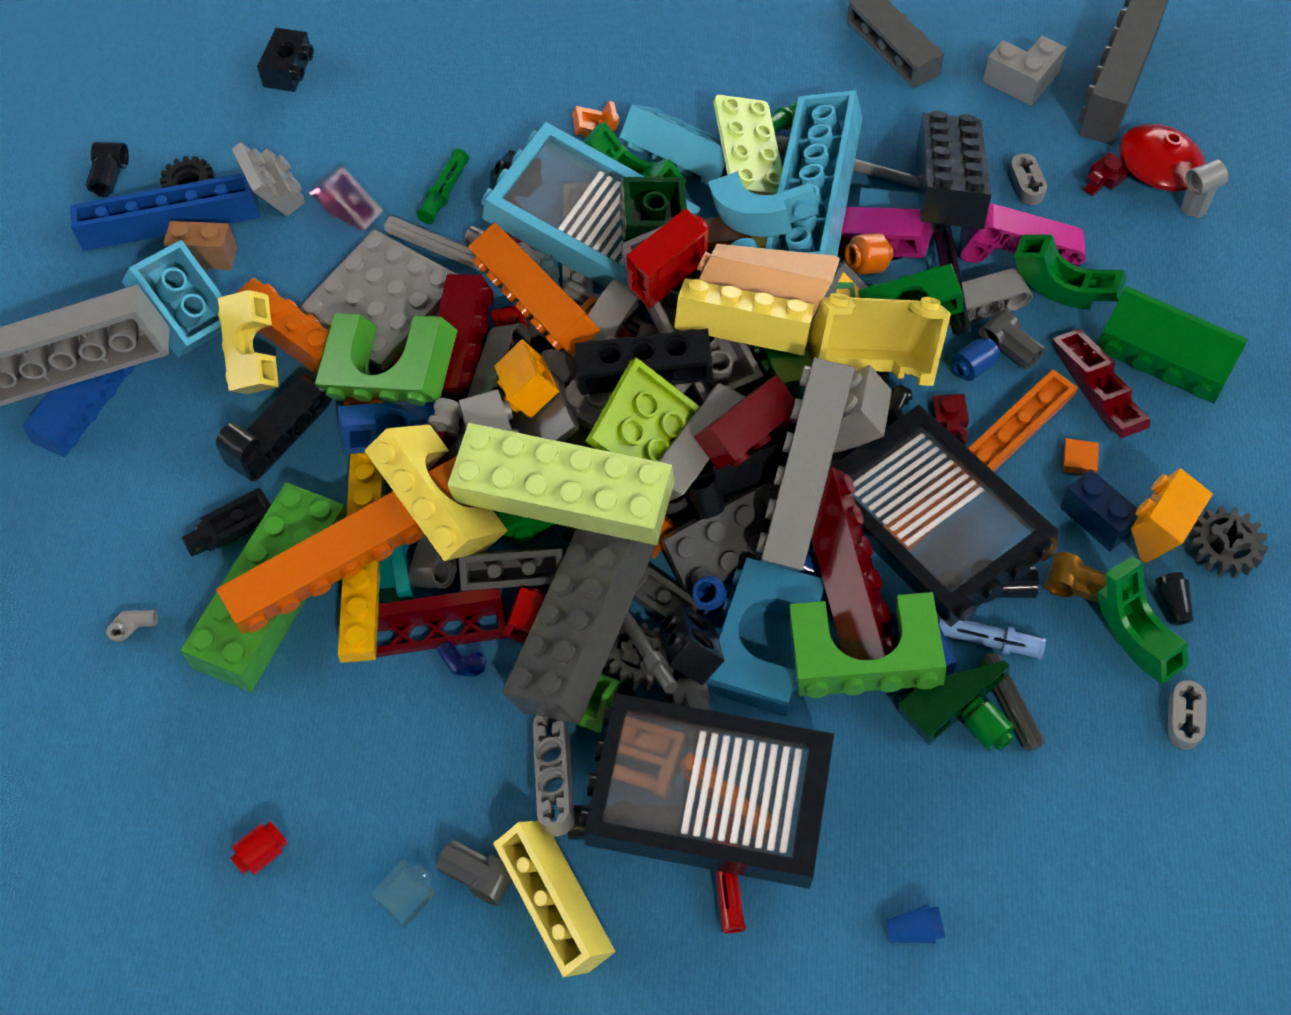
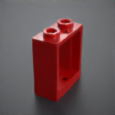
(667, 257)

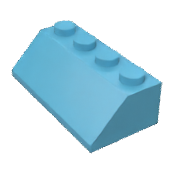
(676, 140)

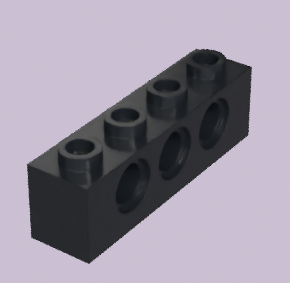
(604, 361)

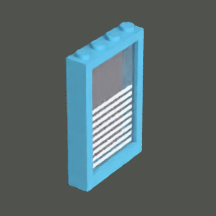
(565, 203)

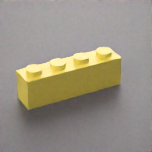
(744, 316)
(554, 898)

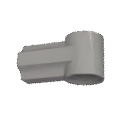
(1201, 186)

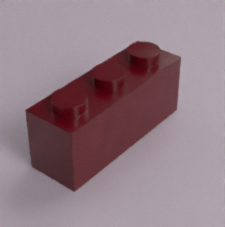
(747, 424)

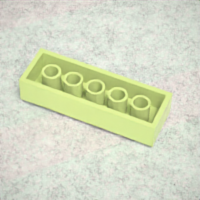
(562, 483)

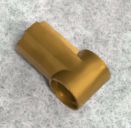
(1071, 577)

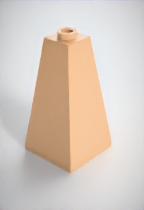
(770, 271)

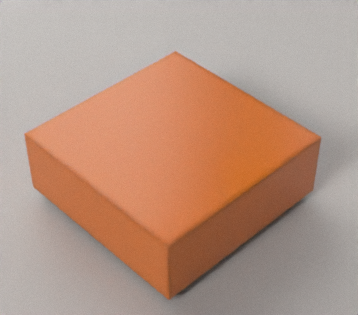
(1080, 456)

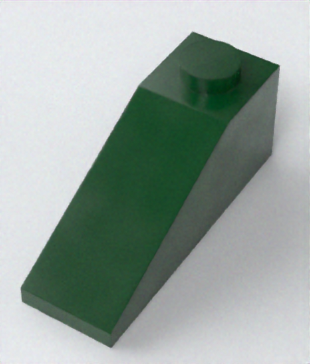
(936, 709)

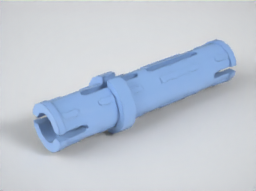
(1032, 646)

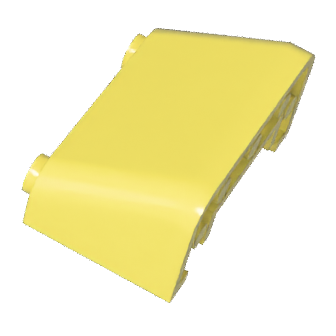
(881, 333)

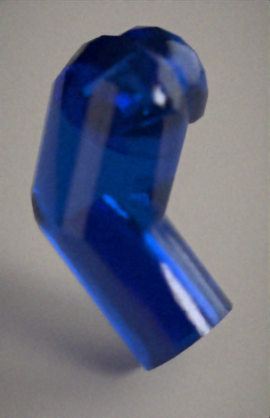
(462, 665)

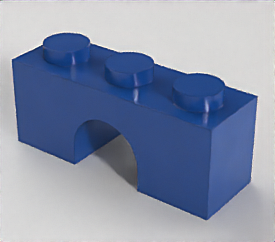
(365, 422)

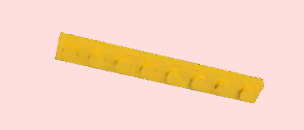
(360, 592)

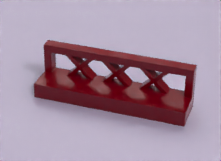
(440, 610)

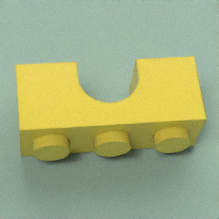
(240, 320)

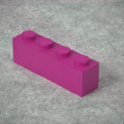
(899, 226)

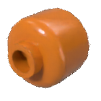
(868, 253)

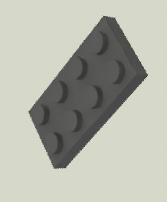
(721, 542)

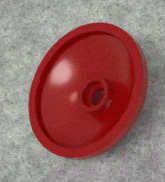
(1160, 155)

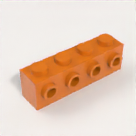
(291, 329)

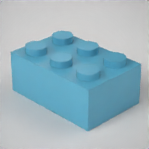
(180, 295)

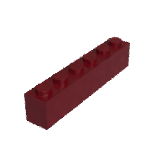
(849, 574)

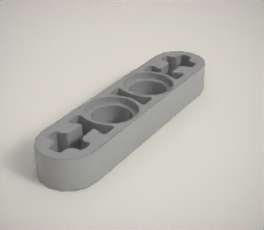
(549, 771)

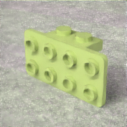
(749, 142)

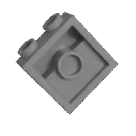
(270, 178)

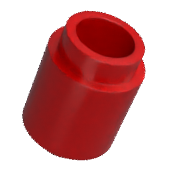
(258, 848)

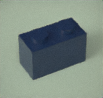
(1100, 510)

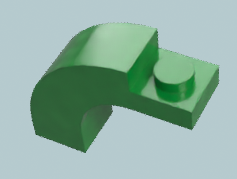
(607, 143)
(1062, 281)
(1137, 627)

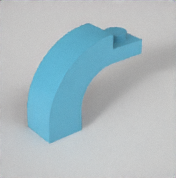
(757, 213)

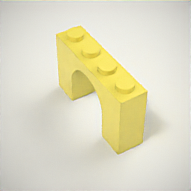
(403, 460)

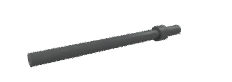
(652, 660)

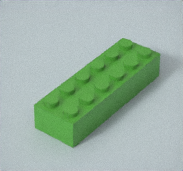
(216, 641)

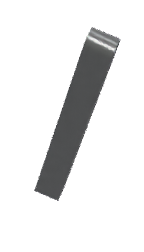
(427, 566)

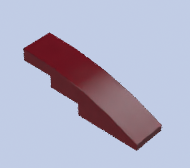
(1101, 386)

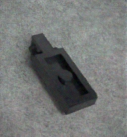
(227, 523)

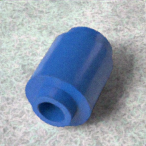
(975, 359)

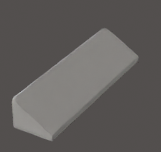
(685, 452)

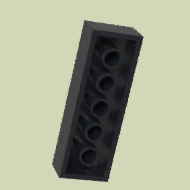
(952, 170)

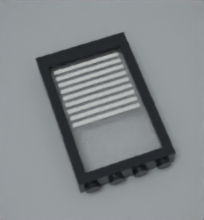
(944, 515)
(708, 790)

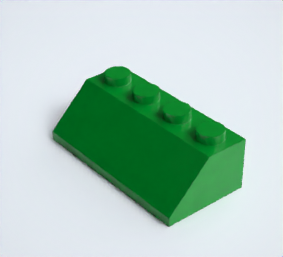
(1171, 344)

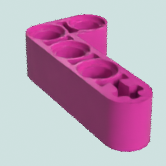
(1004, 231)

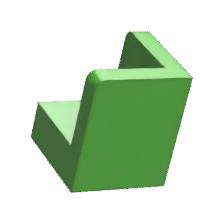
(602, 696)

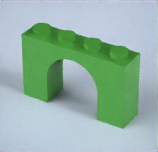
(414, 378)
(826, 670)

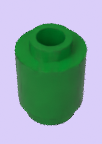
(988, 724)

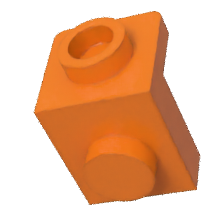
(587, 119)

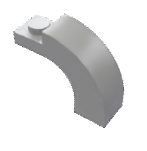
(613, 309)

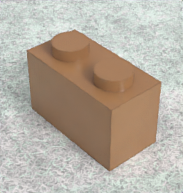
(209, 243)

